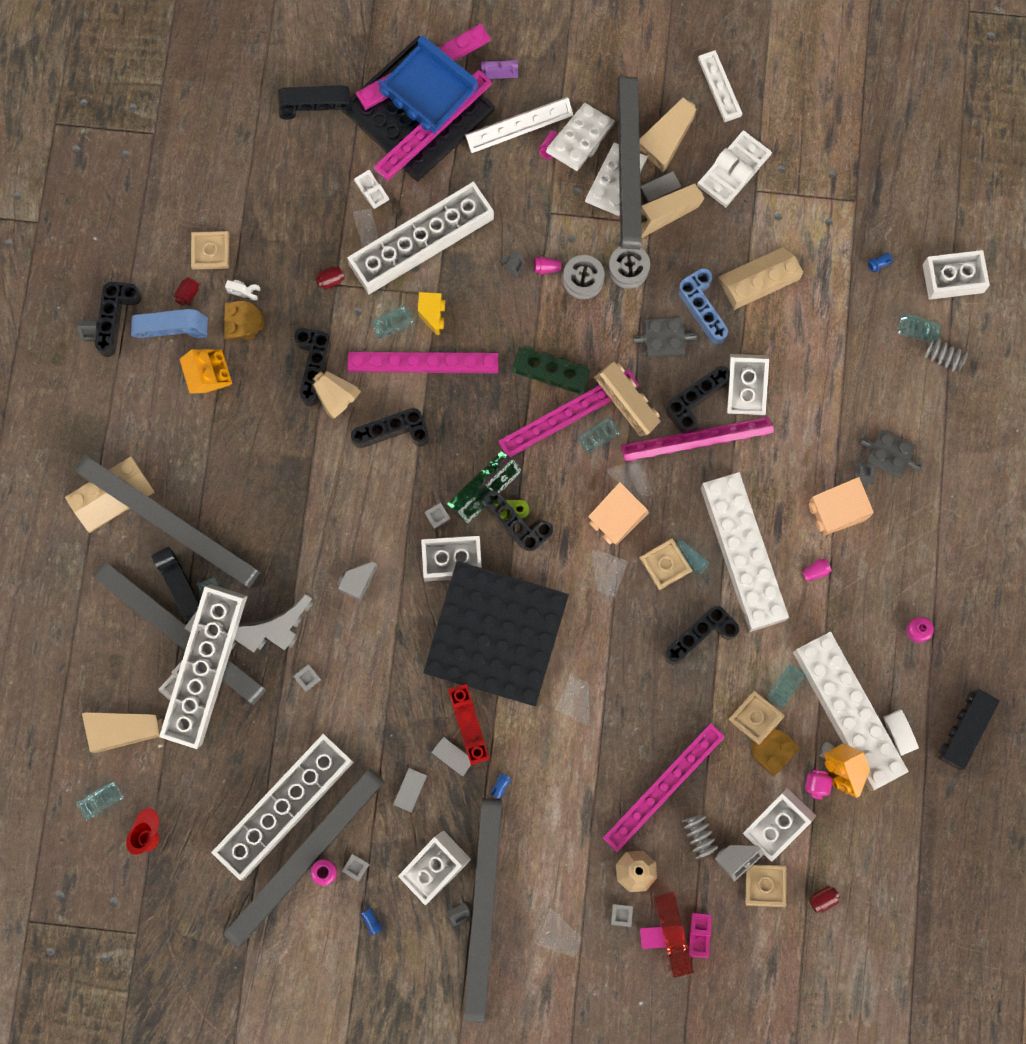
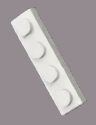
(720, 86)

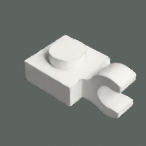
(239, 289)

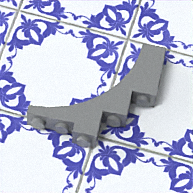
(276, 629)

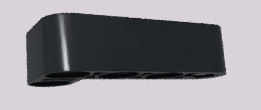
(312, 99)
(106, 319)
(312, 368)
(700, 396)
(389, 432)
(512, 518)
(177, 582)
(697, 637)

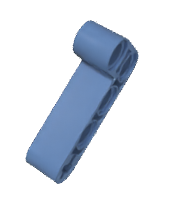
(706, 309)
(170, 323)

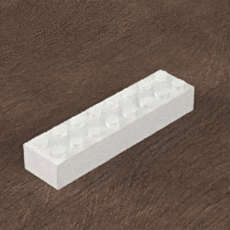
(421, 238)
(744, 552)
(203, 666)
(850, 709)
(282, 807)

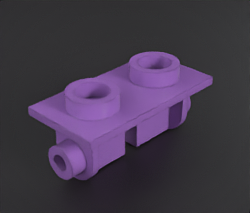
(500, 69)

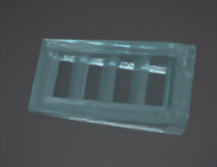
(390, 316)
(906, 330)
(608, 421)
(695, 561)
(780, 697)
(111, 795)

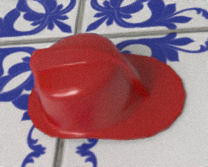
(144, 832)

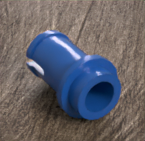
(879, 262)
(501, 785)
(371, 922)

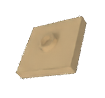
(210, 250)
(665, 564)
(756, 718)
(766, 886)

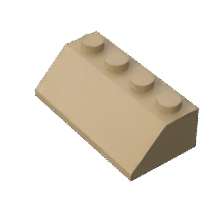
(760, 277)
(627, 399)
(96, 506)

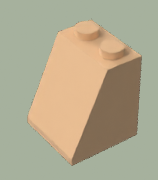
(841, 507)
(617, 515)

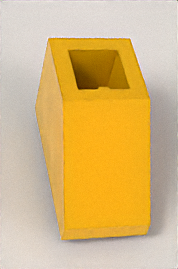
(430, 310)

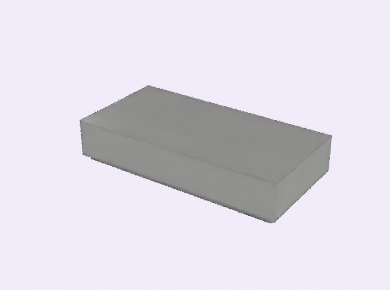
(660, 187)
(452, 756)
(410, 790)

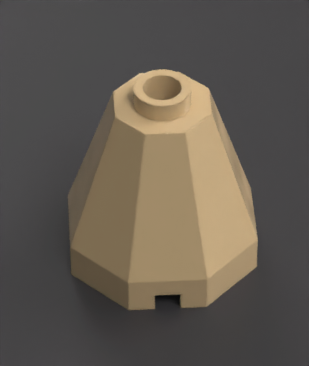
(334, 392)
(626, 871)

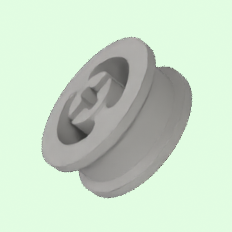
(616, 268)
(570, 273)

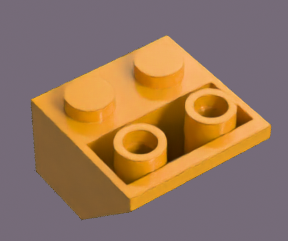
(205, 370)
(847, 769)

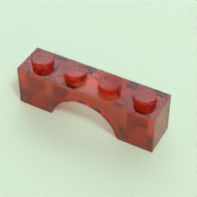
(673, 934)

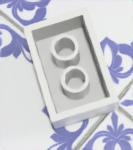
(956, 274)
(441, 555)

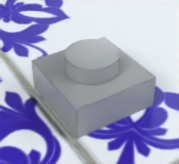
(437, 516)
(307, 678)
(355, 867)
(621, 915)

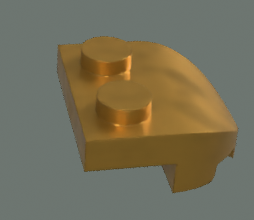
(242, 321)
(774, 751)

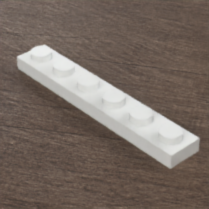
(519, 124)

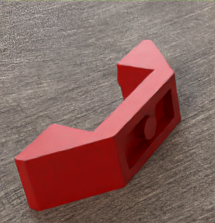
(468, 724)

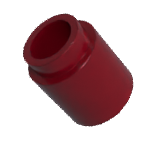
(329, 277)
(186, 291)
(824, 899)

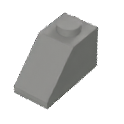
(357, 580)
(737, 859)

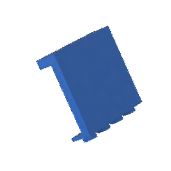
(428, 86)

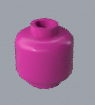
(915, 634)
(818, 784)
(317, 875)

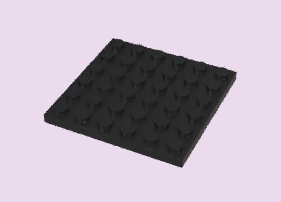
(390, 125)
(496, 633)

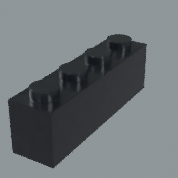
(968, 729)

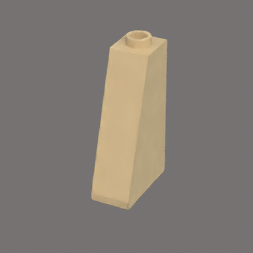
(666, 135)
(669, 208)
(115, 730)

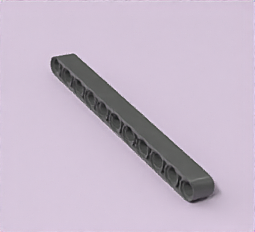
(629, 163)
(167, 521)
(171, 626)
(304, 858)
(483, 911)

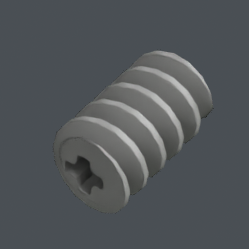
(946, 355)
(700, 836)

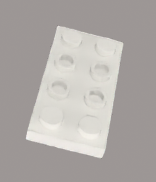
(580, 136)
(734, 168)
(605, 188)

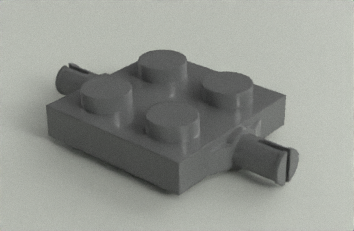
(664, 337)
(891, 454)

